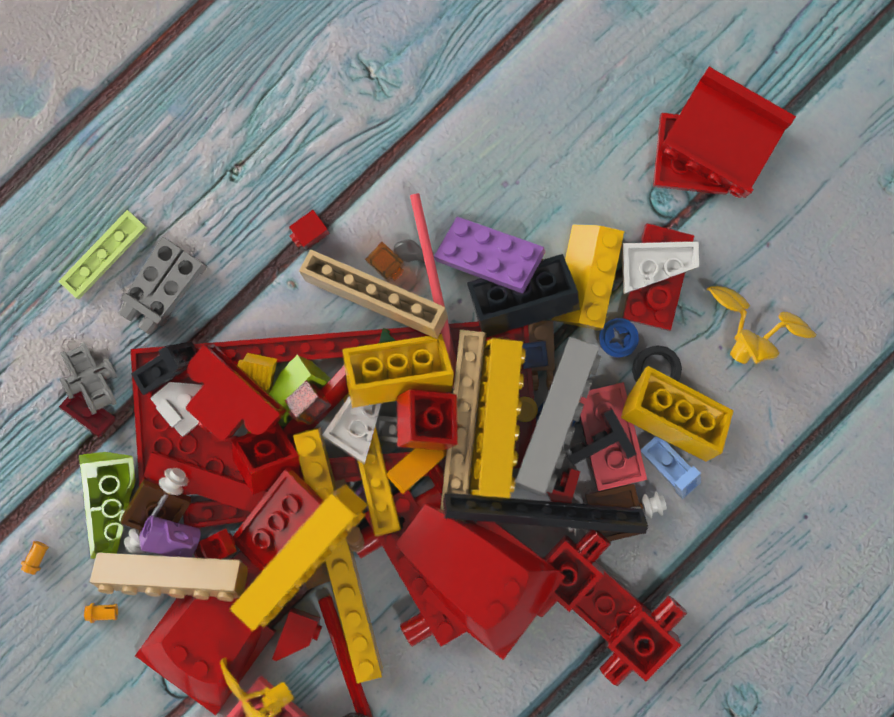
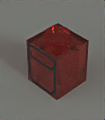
(307, 403)

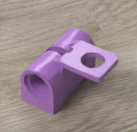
(169, 538)

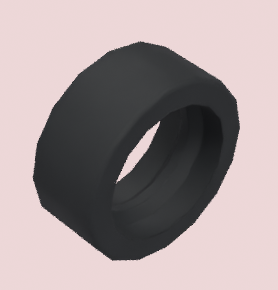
(669, 354)

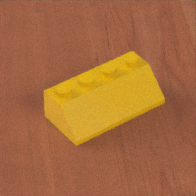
(592, 263)
(388, 369)
(678, 414)

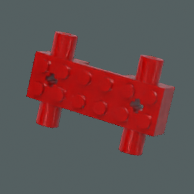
(613, 610)
(429, 620)

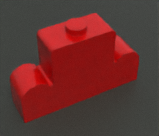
(229, 396)

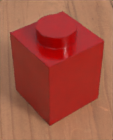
(308, 230)

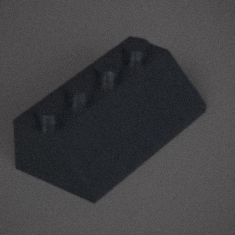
(547, 295)

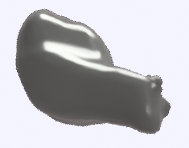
(408, 251)

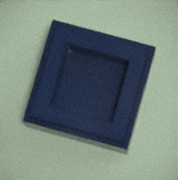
(535, 355)

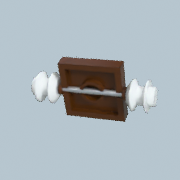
(624, 497)
(158, 501)

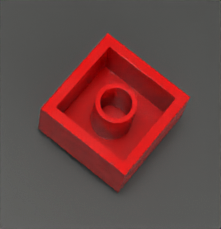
(427, 420)
(264, 457)

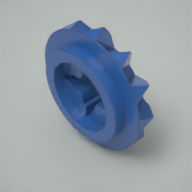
(629, 342)

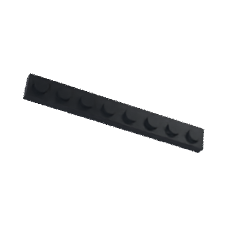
(544, 513)

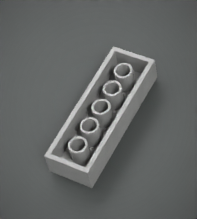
(556, 419)

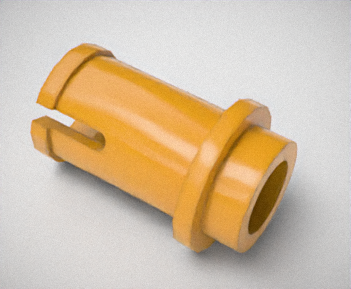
(34, 558)
(100, 612)

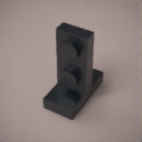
(163, 368)
(602, 440)

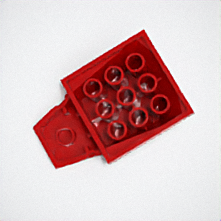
(479, 576)
(195, 639)

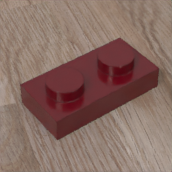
(79, 411)

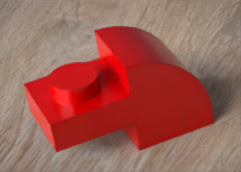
(216, 546)

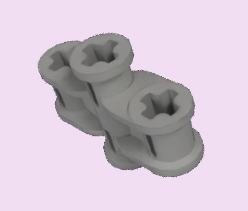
(88, 378)

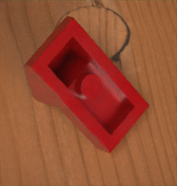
(568, 482)

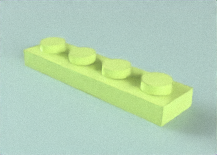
(102, 254)

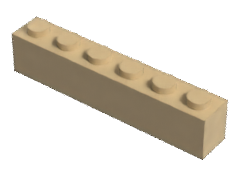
(374, 294)
(169, 576)

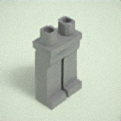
(160, 285)

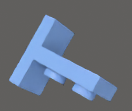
(672, 466)

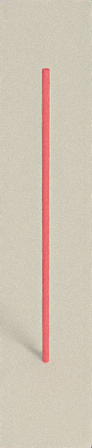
(432, 274)

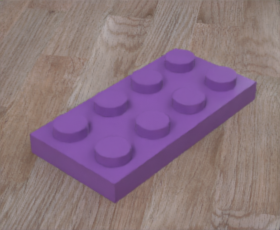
(489, 254)

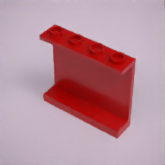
(726, 133)

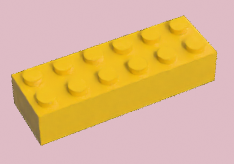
(497, 418)
(300, 558)

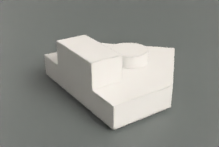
(172, 403)

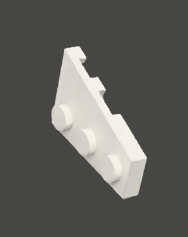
(654, 262)
(353, 429)

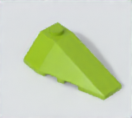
(291, 378)
(106, 493)

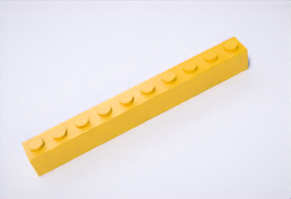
(341, 564)

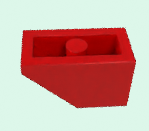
(297, 633)

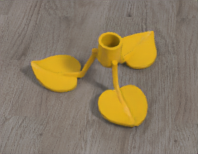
(749, 343)
(273, 700)

